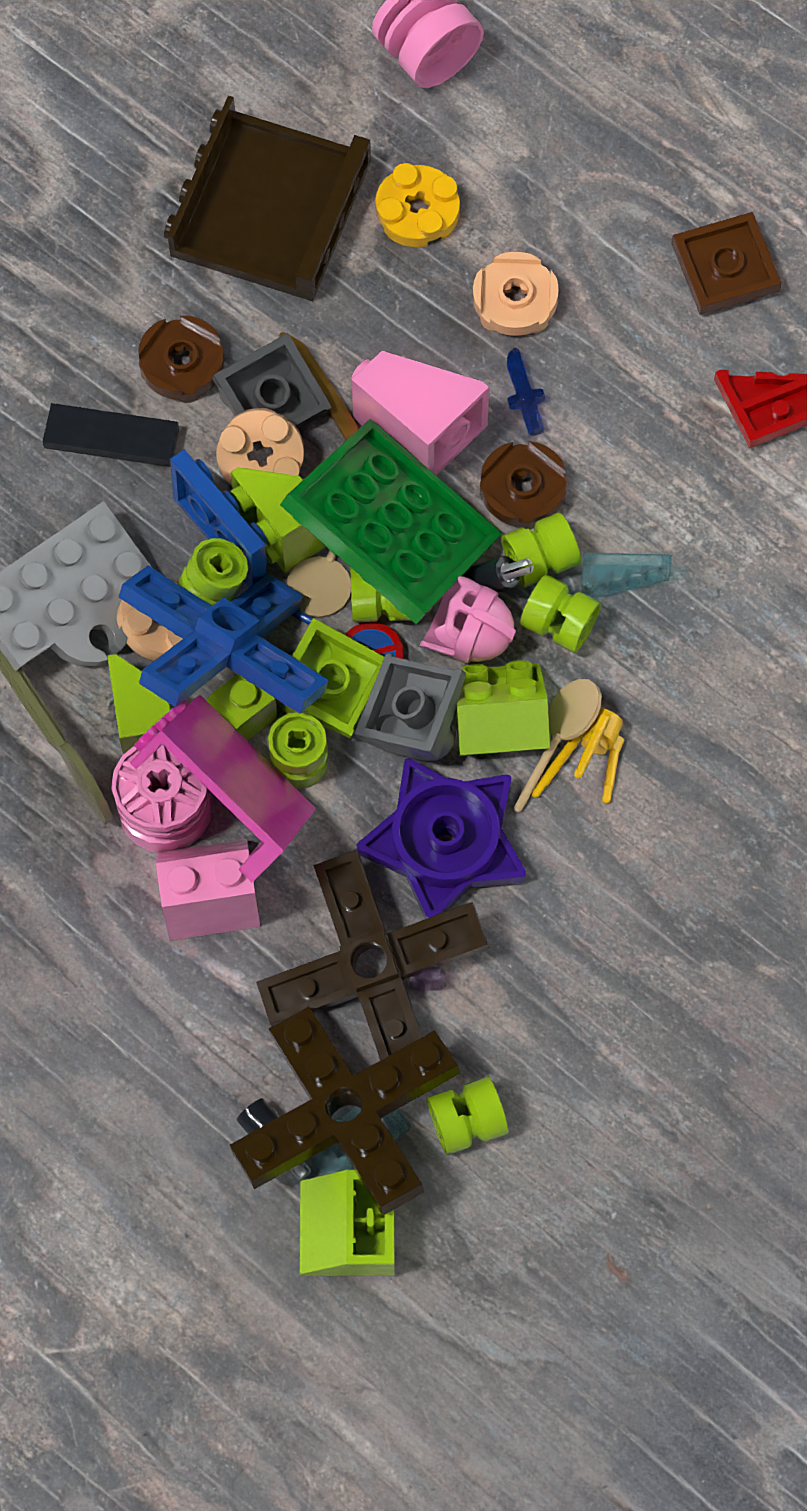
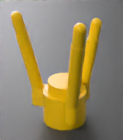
(596, 740)

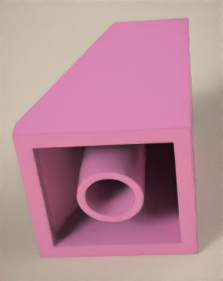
(420, 406)
(205, 890)

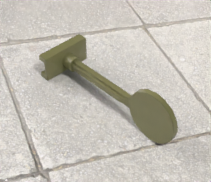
(54, 736)

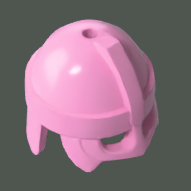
(470, 624)

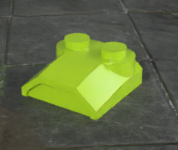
(350, 674)

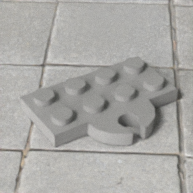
(68, 590)

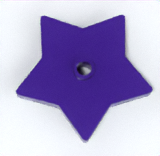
(441, 806)

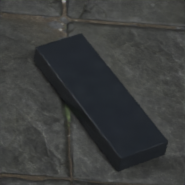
(110, 434)

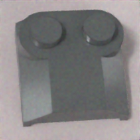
(274, 380)
(412, 709)

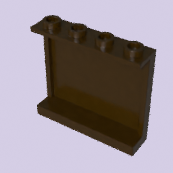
(267, 202)

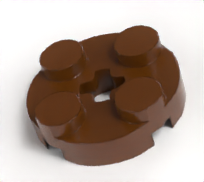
(187, 380)
(523, 461)

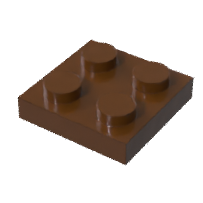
(726, 263)

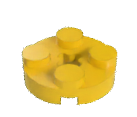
(422, 183)

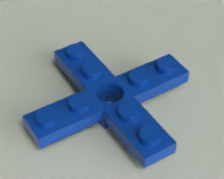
(221, 638)

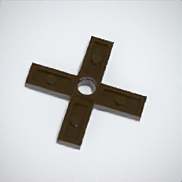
(361, 928)
(330, 1086)

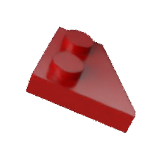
(764, 403)

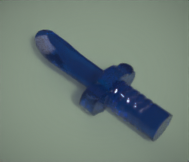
(525, 397)

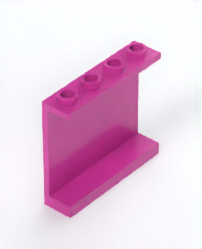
(233, 774)

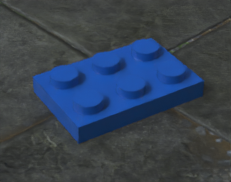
(217, 512)

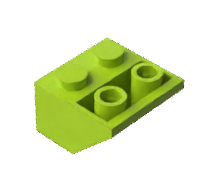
(259, 501)
(502, 709)
(344, 1229)

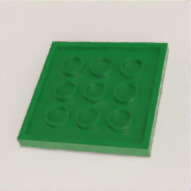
(391, 520)

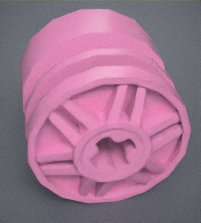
(428, 37)
(161, 818)

